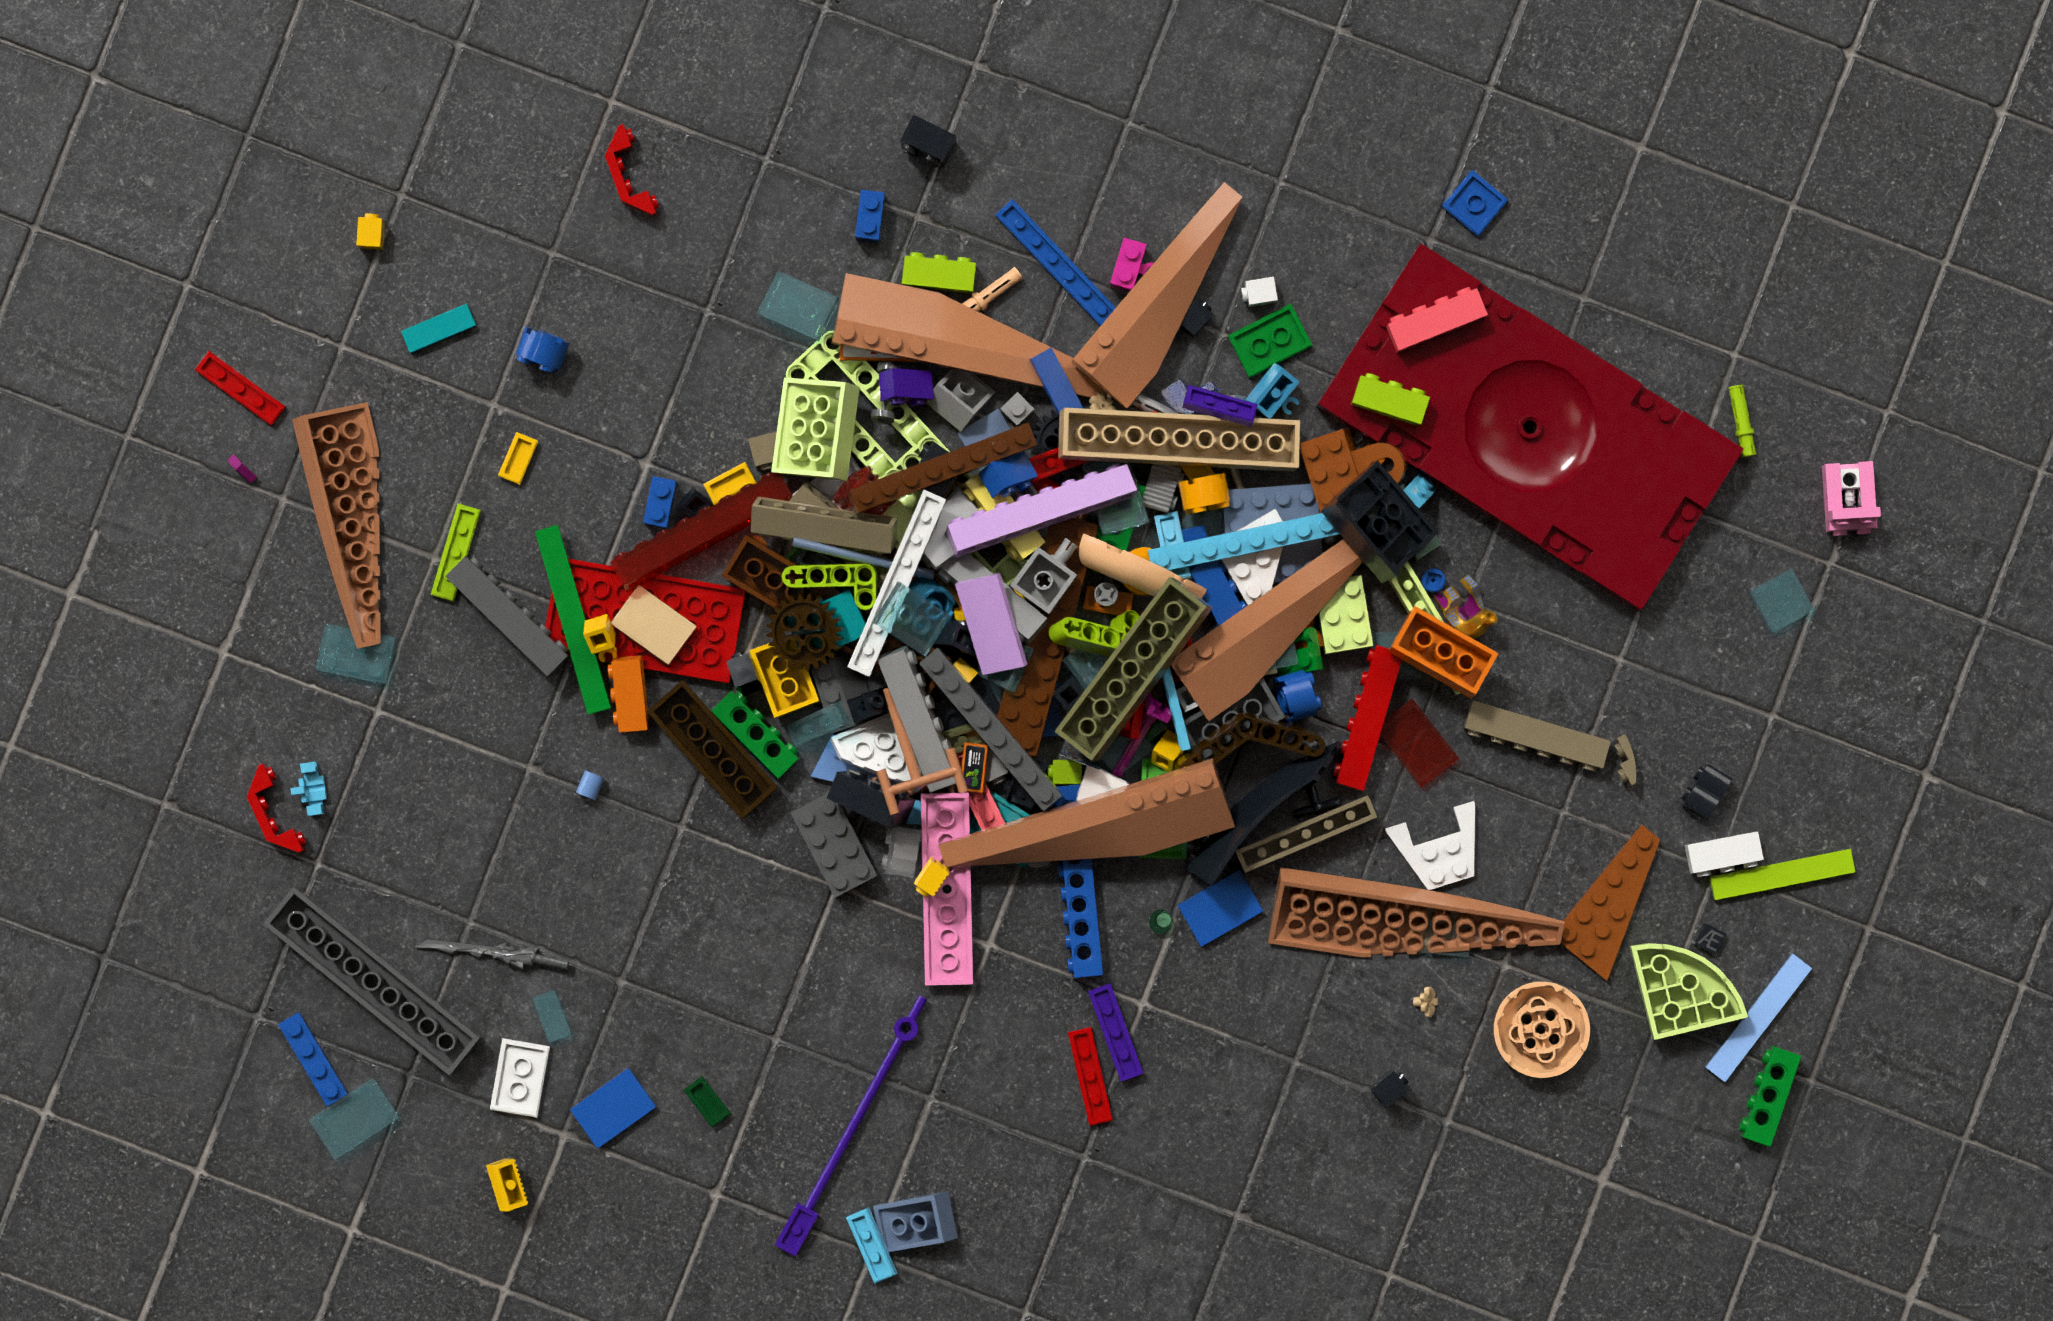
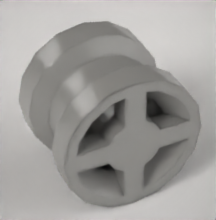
(1106, 591)

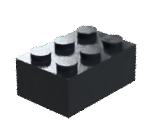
(866, 797)

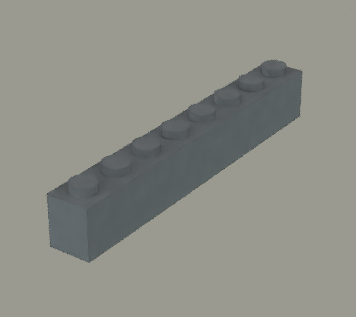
(991, 728)

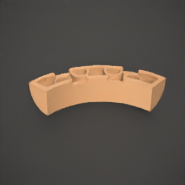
(1128, 567)

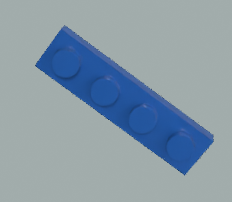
(313, 1059)

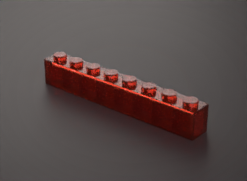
(696, 533)

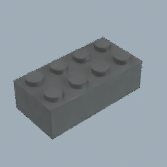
(1256, 702)
(834, 845)

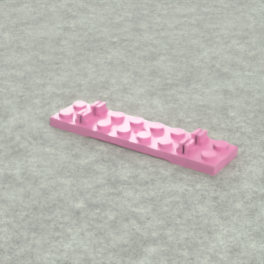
(947, 915)

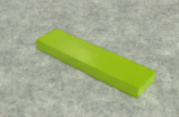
(456, 548)

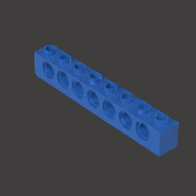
(1092, 965)

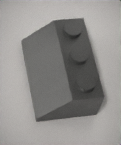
(839, 683)

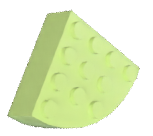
(1683, 990)

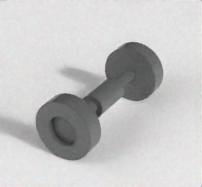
(882, 415)

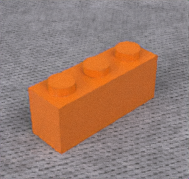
(629, 693)

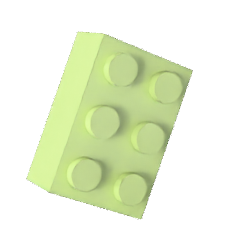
(1345, 619)

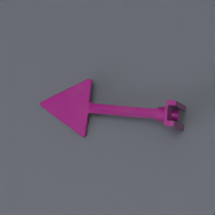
(1153, 710)

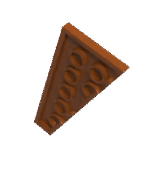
(1602, 914)

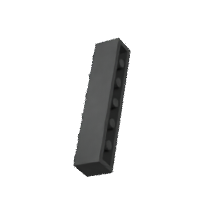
(508, 616)

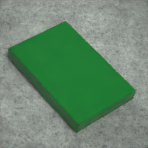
(1269, 340)

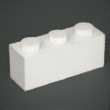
(1724, 853)

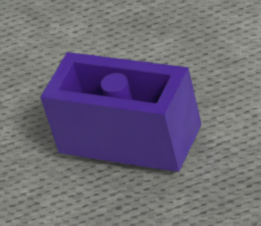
(906, 386)

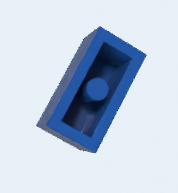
(870, 216)
(1008, 475)
(660, 502)

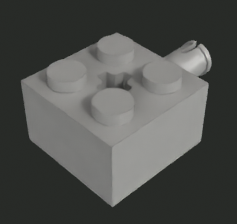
(1052, 566)

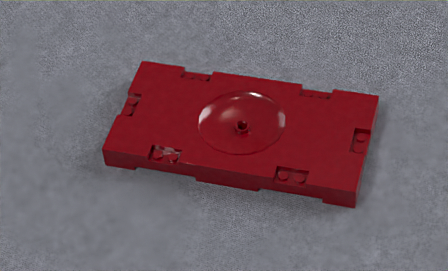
(1600, 481)

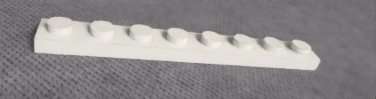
(901, 571)

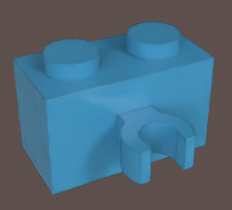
(1274, 391)

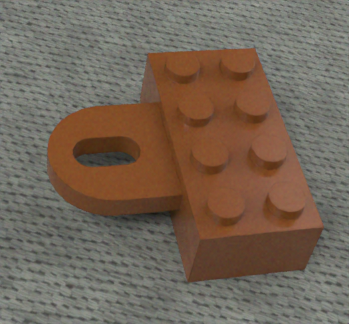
(1335, 462)

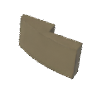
(1628, 767)

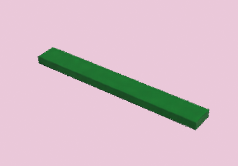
(572, 619)

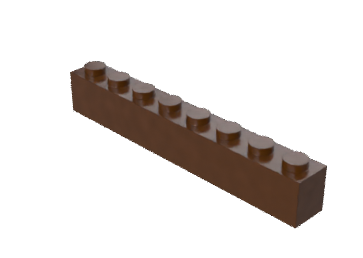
(941, 469)

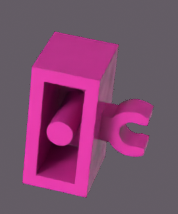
(1129, 265)

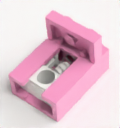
(1841, 519)

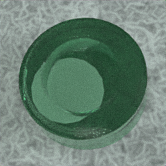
(1160, 921)

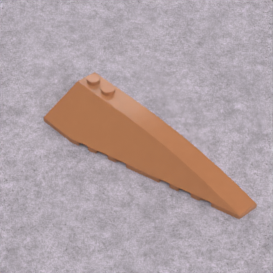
(1140, 330)
(342, 477)
(1243, 648)

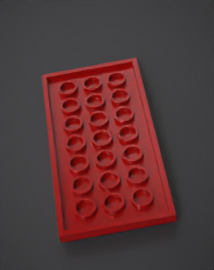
(707, 605)

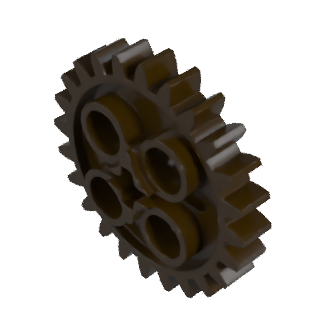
(807, 652)

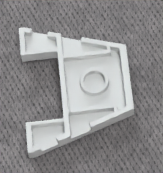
(1441, 859)

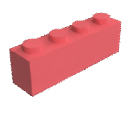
(1436, 320)

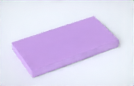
(991, 624)

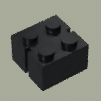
(927, 141)

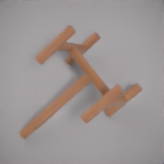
(917, 783)

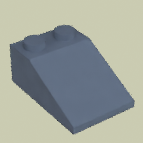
(916, 1221)

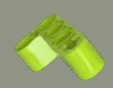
(830, 579)
(1093, 636)

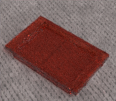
(1417, 743)

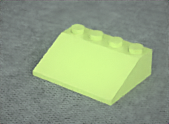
(815, 428)

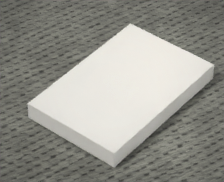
(520, 1077)

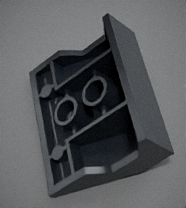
(1379, 521)

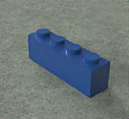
(1219, 591)

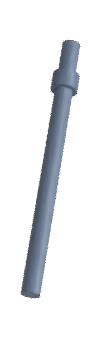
(854, 556)

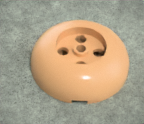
(1570, 1024)

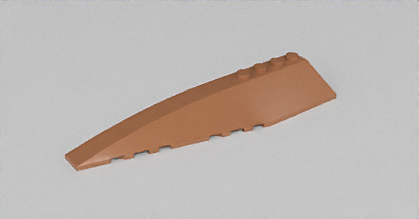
(940, 333)
(1106, 825)
(1387, 918)

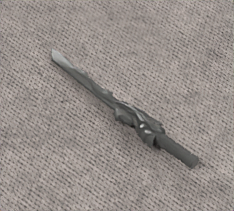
(502, 952)

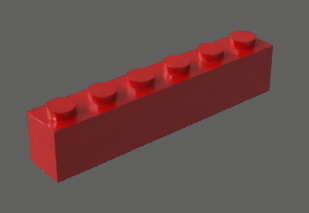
(1369, 718)

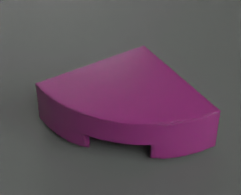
(241, 468)

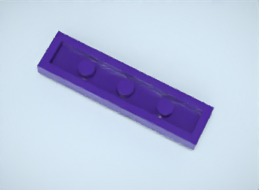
(1115, 1032)

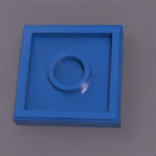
(1474, 203)

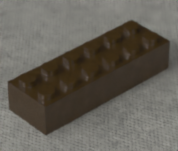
(712, 749)

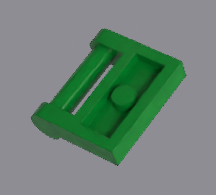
(1308, 658)

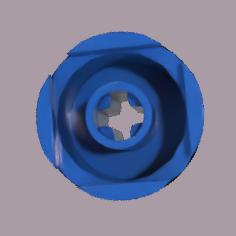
(542, 349)
(1297, 695)

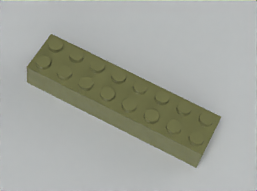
(1133, 669)

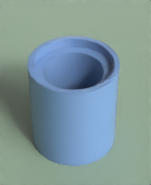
(590, 785)

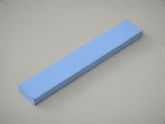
(1758, 1018)

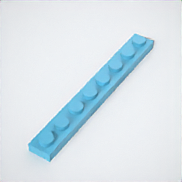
(1242, 542)

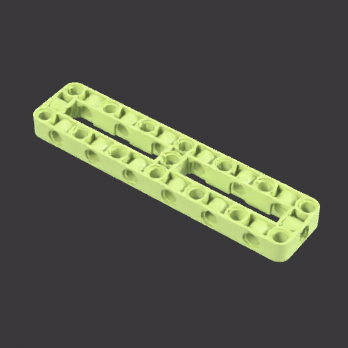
(909, 427)

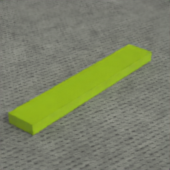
(1782, 874)

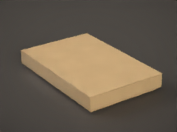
(653, 625)

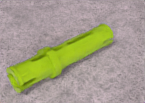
(1741, 416)

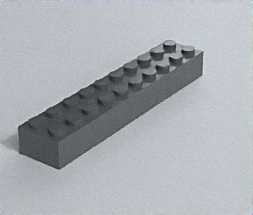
(372, 980)

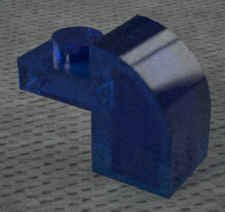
(1176, 394)

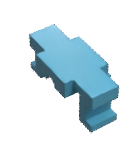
(311, 789)

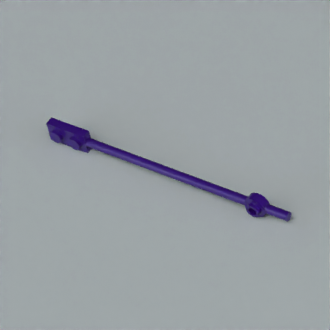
(803, 1215)

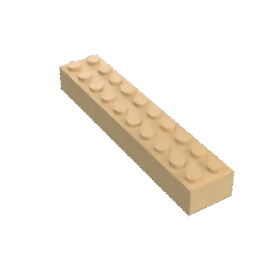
(1177, 439)

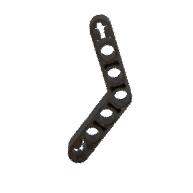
(1254, 733)

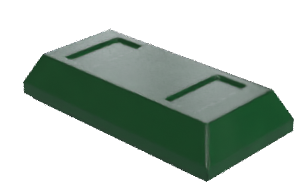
(707, 1101)

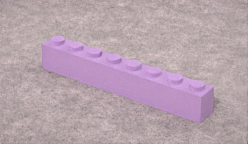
(1041, 510)

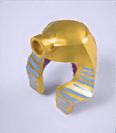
(1472, 617)

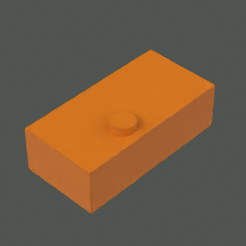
(1443, 652)

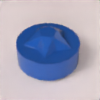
(1433, 580)

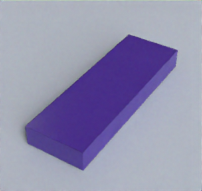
(1220, 406)

